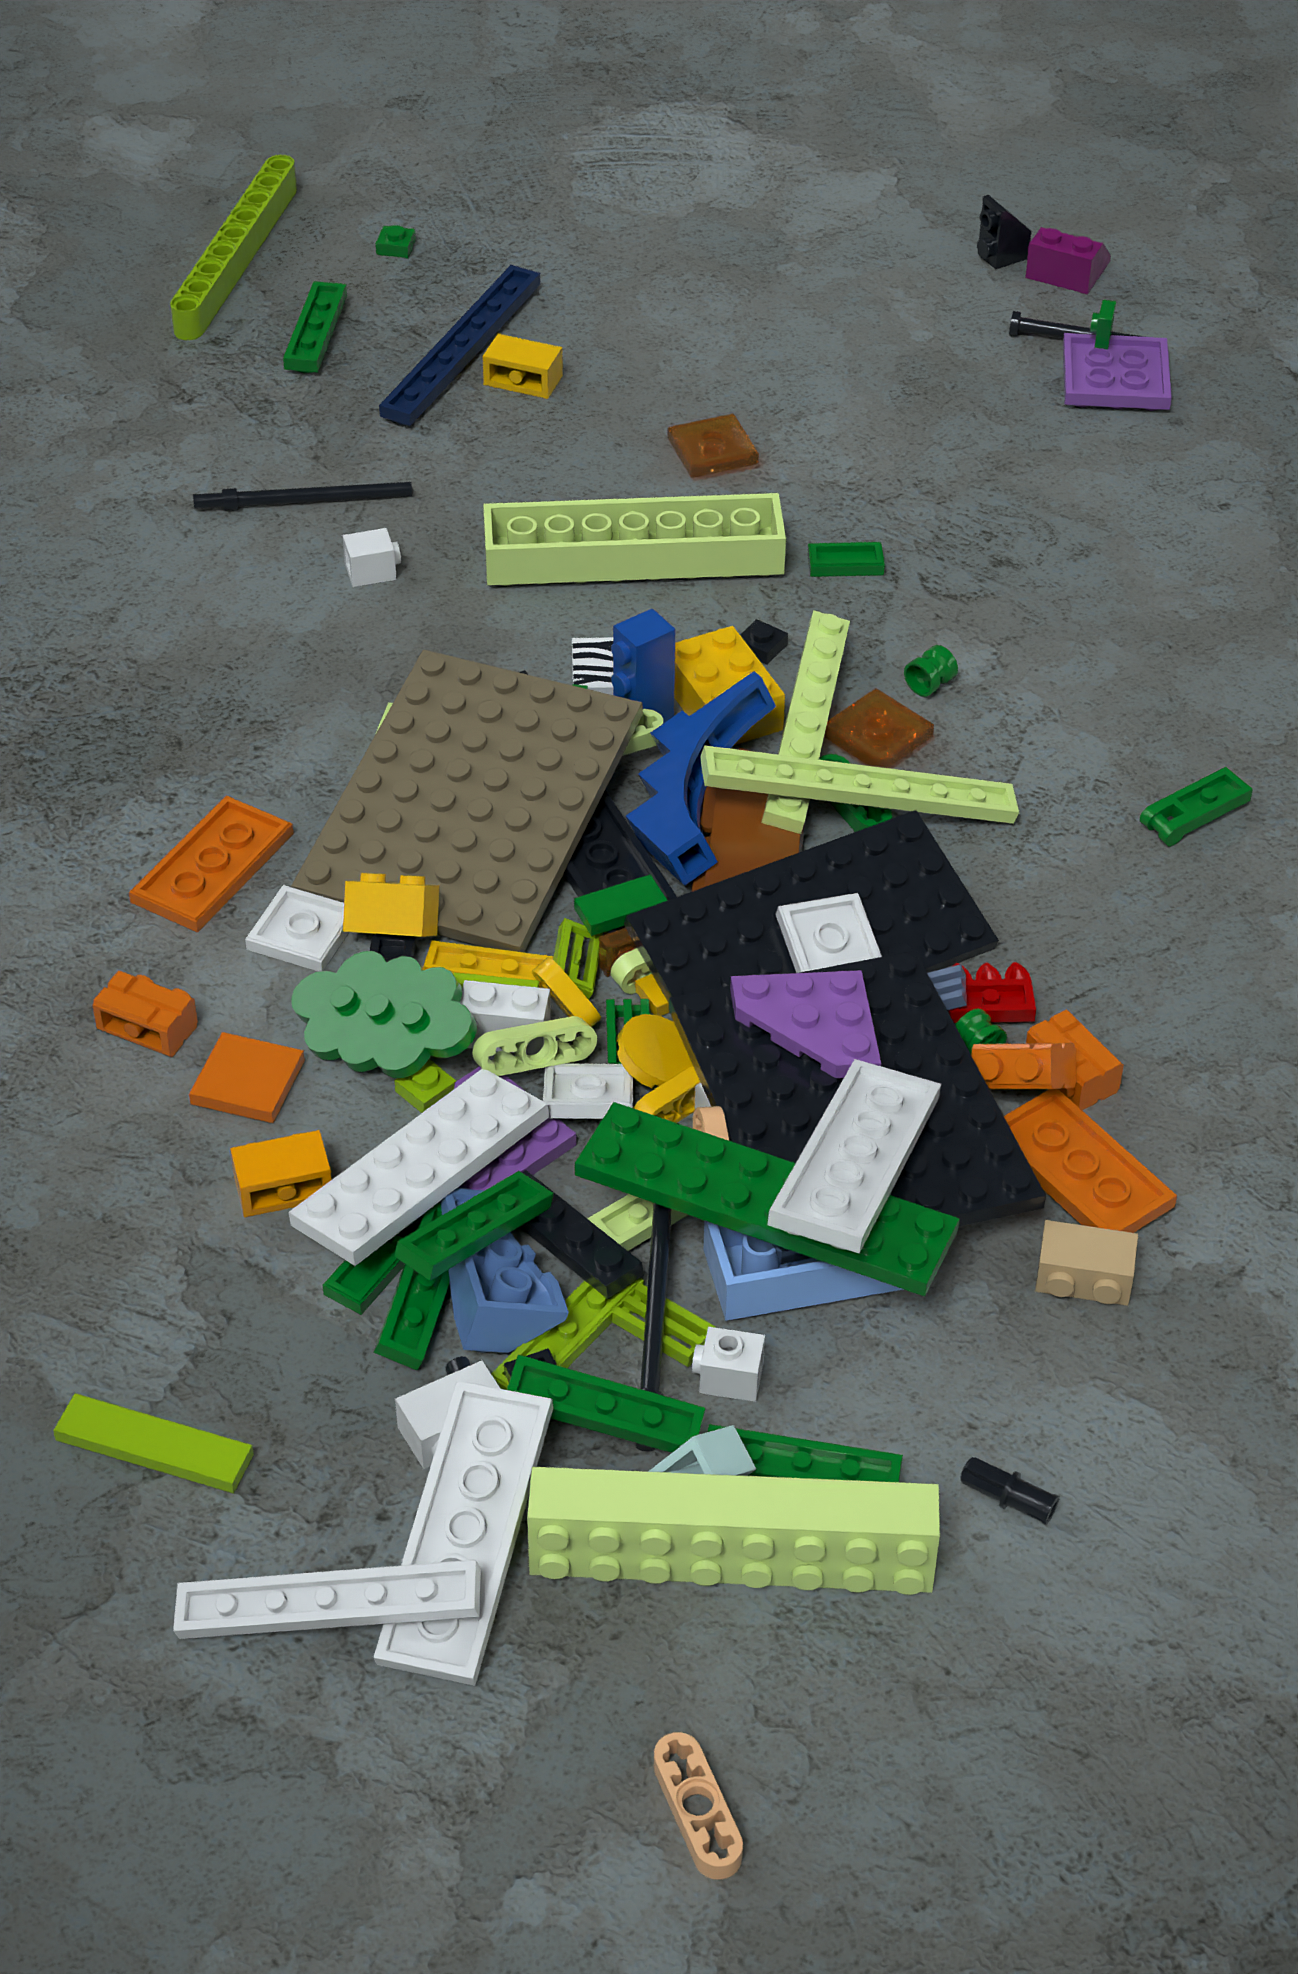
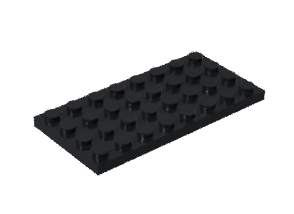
(733, 925)

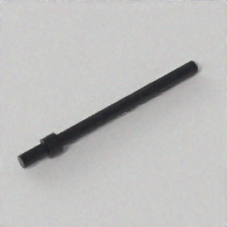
(231, 499)
(655, 1303)

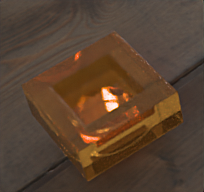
(612, 947)

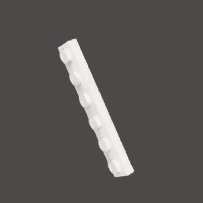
(328, 1599)

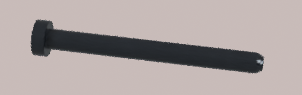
(1048, 328)

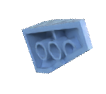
(501, 1292)

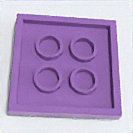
(1125, 375)

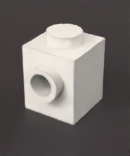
(370, 557)
(730, 1363)

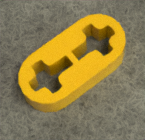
(565, 992)

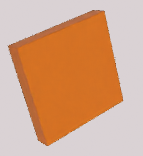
(247, 1077)

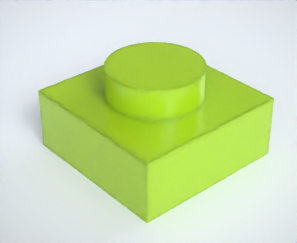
(425, 1086)

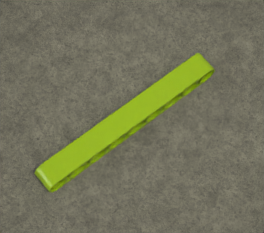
(233, 247)

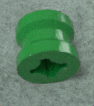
(976, 1028)

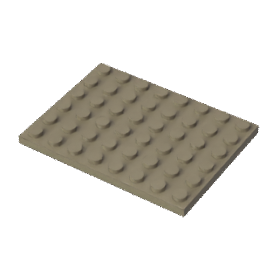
(479, 790)

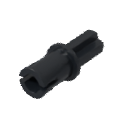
(1009, 1490)

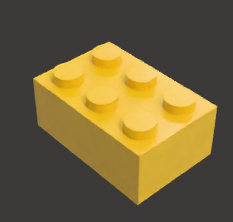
(715, 663)

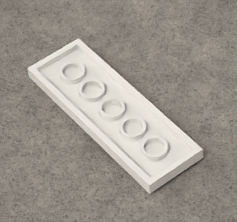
(854, 1156)
(418, 1166)
(469, 1513)

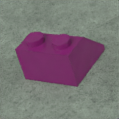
(1066, 260)

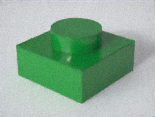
(395, 241)
(1103, 324)

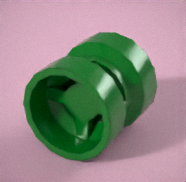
(934, 668)

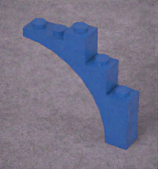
(671, 818)

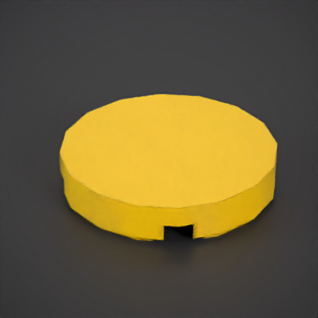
(652, 1049)

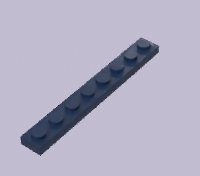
(459, 345)

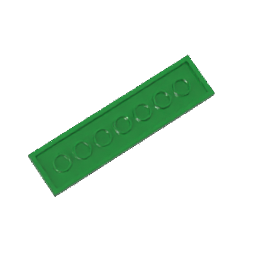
(738, 1187)

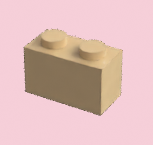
(1086, 1262)

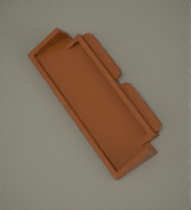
(739, 836)

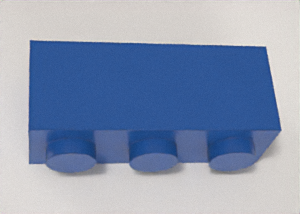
(645, 662)

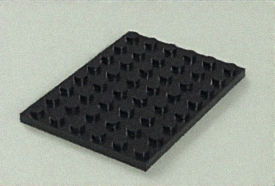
(774, 1100)

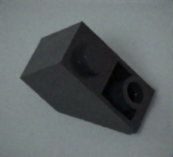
(1001, 236)

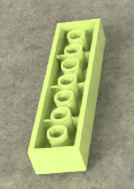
(634, 539)
(733, 1530)

